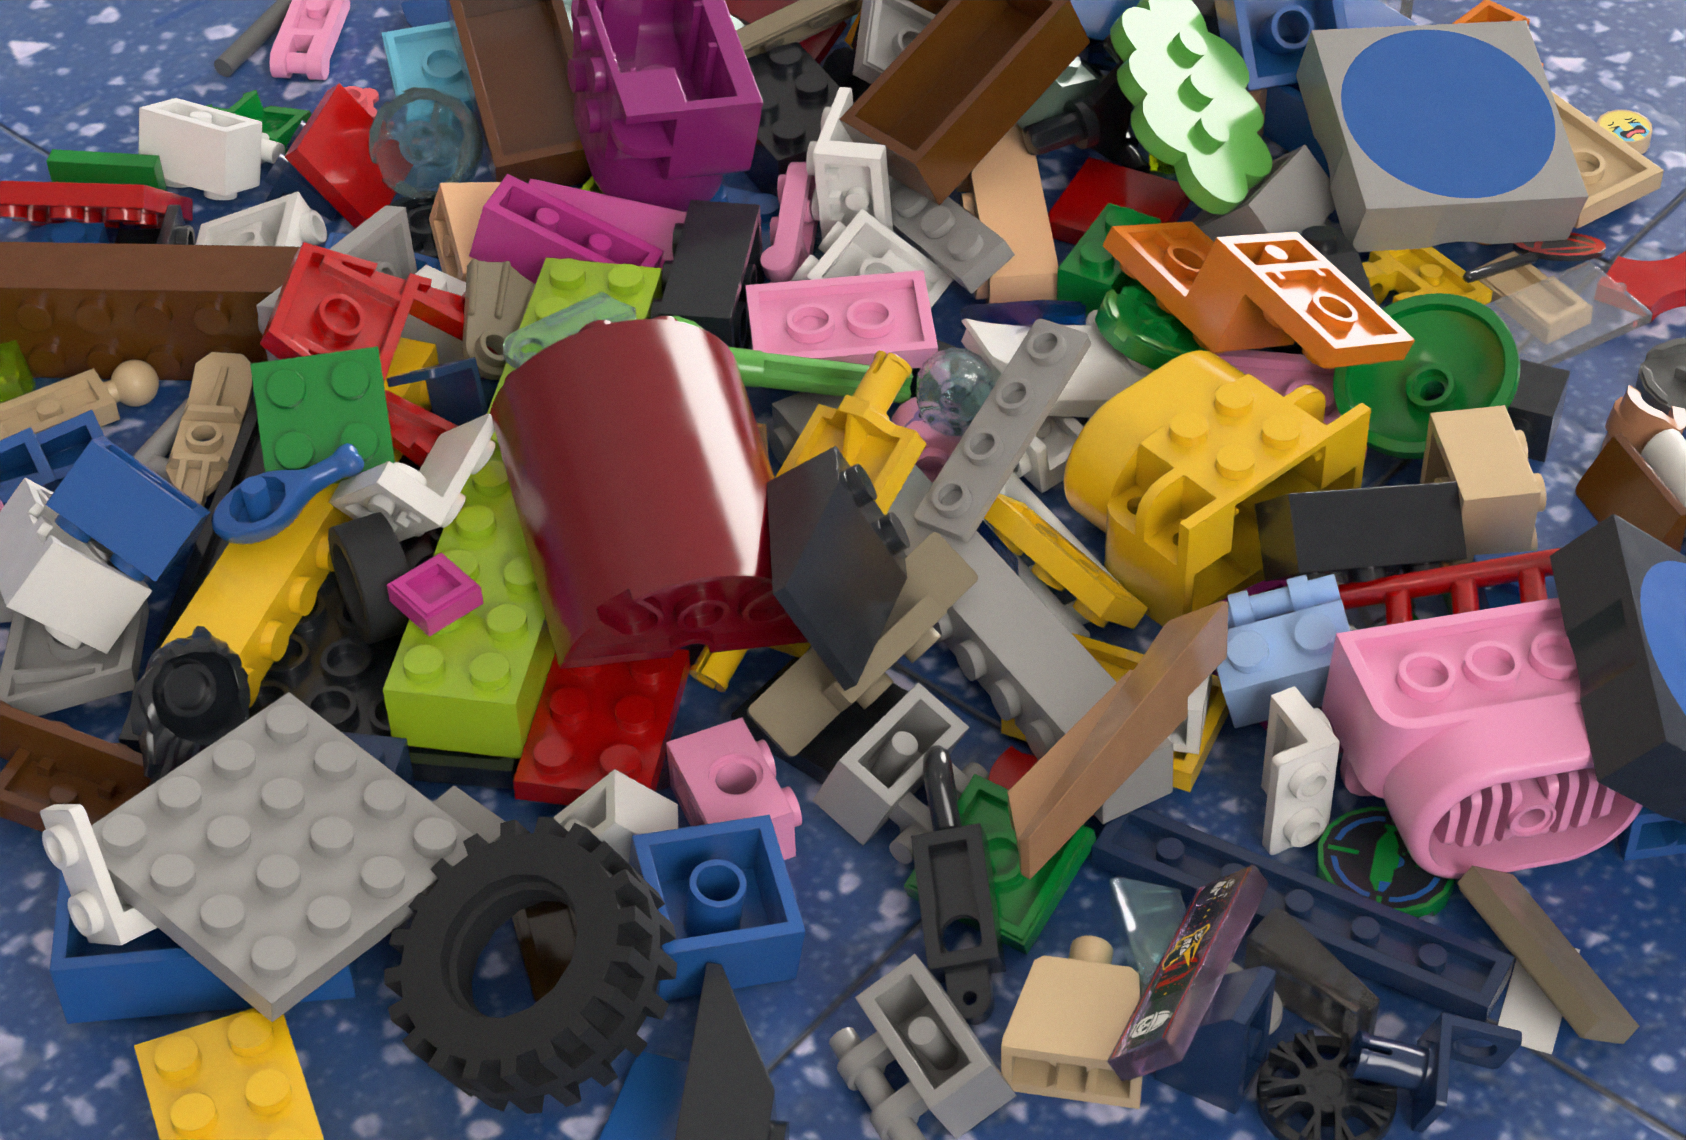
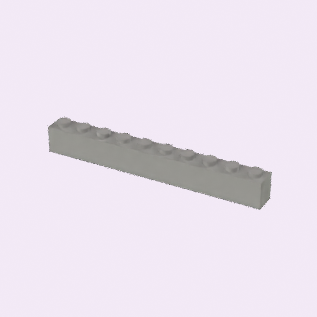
(1006, 635)

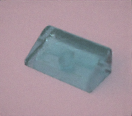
(1145, 922)

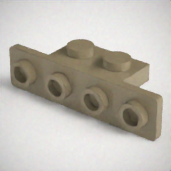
(809, 694)

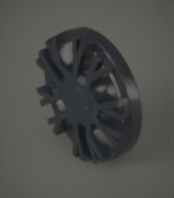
(1322, 1091)

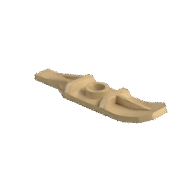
(213, 411)

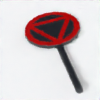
(1576, 248)

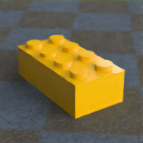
(228, 1082)

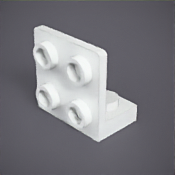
(846, 172)
(426, 498)

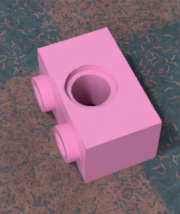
(731, 777)

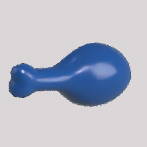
(274, 499)

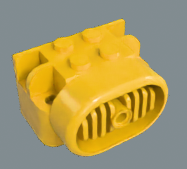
(1183, 463)

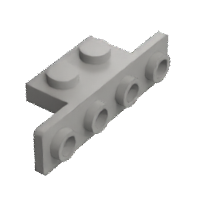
(1002, 430)

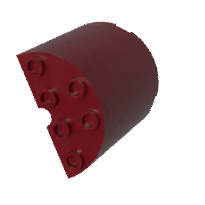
(641, 493)

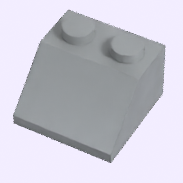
(1285, 201)

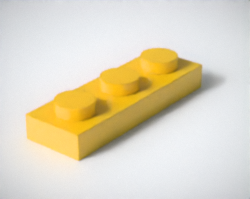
(1063, 565)

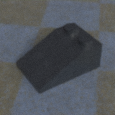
(835, 559)

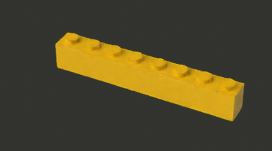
(268, 585)

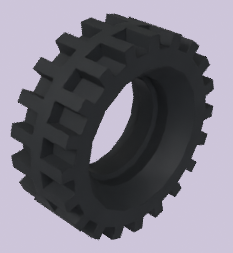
(589, 1011)

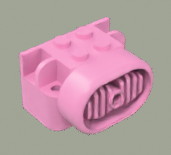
(1473, 738)

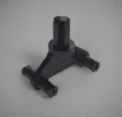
(1092, 122)

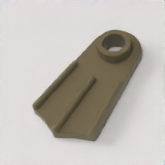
(493, 310)

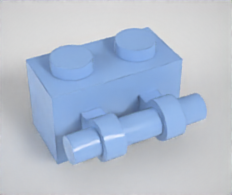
(1280, 643)

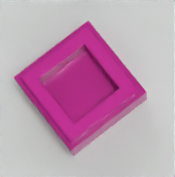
(435, 594)

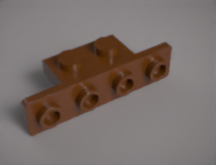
(61, 766)

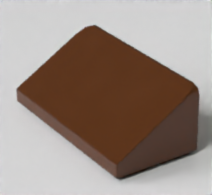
(1628, 487)

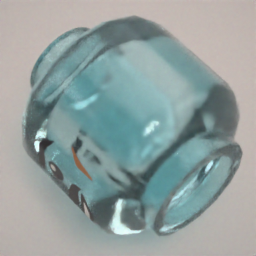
(952, 389)

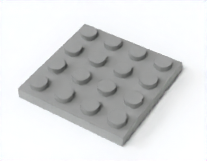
(278, 854)

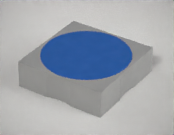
(1440, 135)

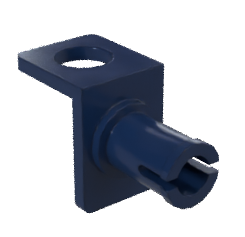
(453, 389)
(1426, 1066)

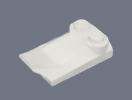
(1094, 382)

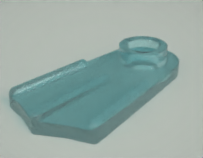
(535, 337)

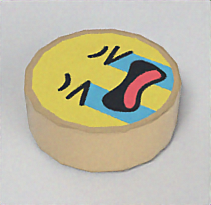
(1629, 127)

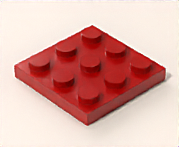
(88, 203)

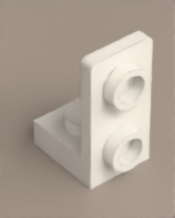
(93, 901)

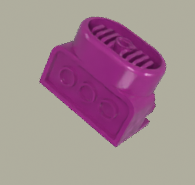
(662, 98)

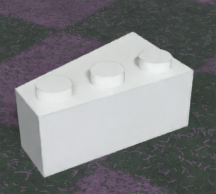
(61, 579)

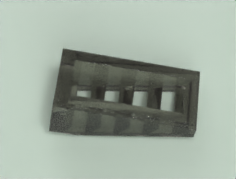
(1310, 977)

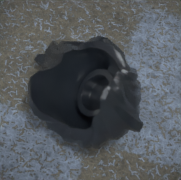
(187, 701)

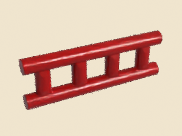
(1459, 580)

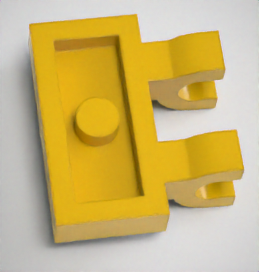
(1419, 273)

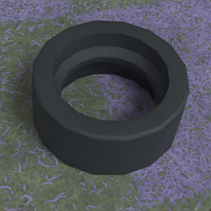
(364, 561)

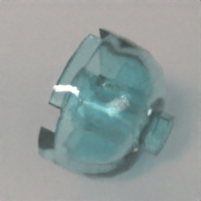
(425, 142)

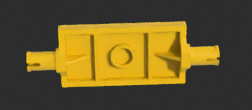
(863, 437)

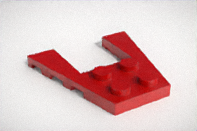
(345, 305)

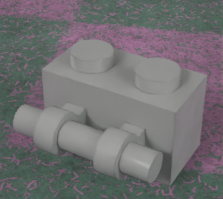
(886, 770)
(934, 1048)

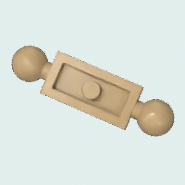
(131, 384)

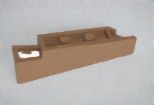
(1115, 736)

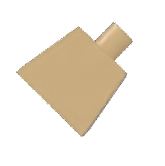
(1069, 1026)

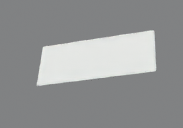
(1530, 1012)

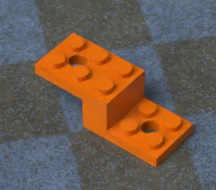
(1257, 293)

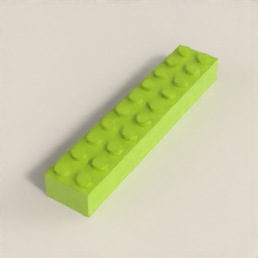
(485, 672)

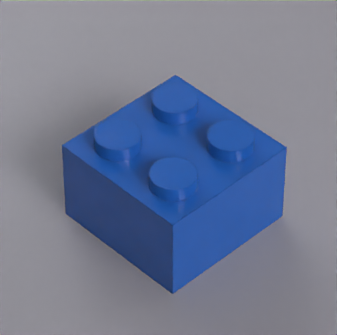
(726, 902)

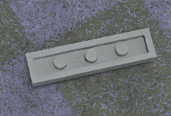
(948, 236)

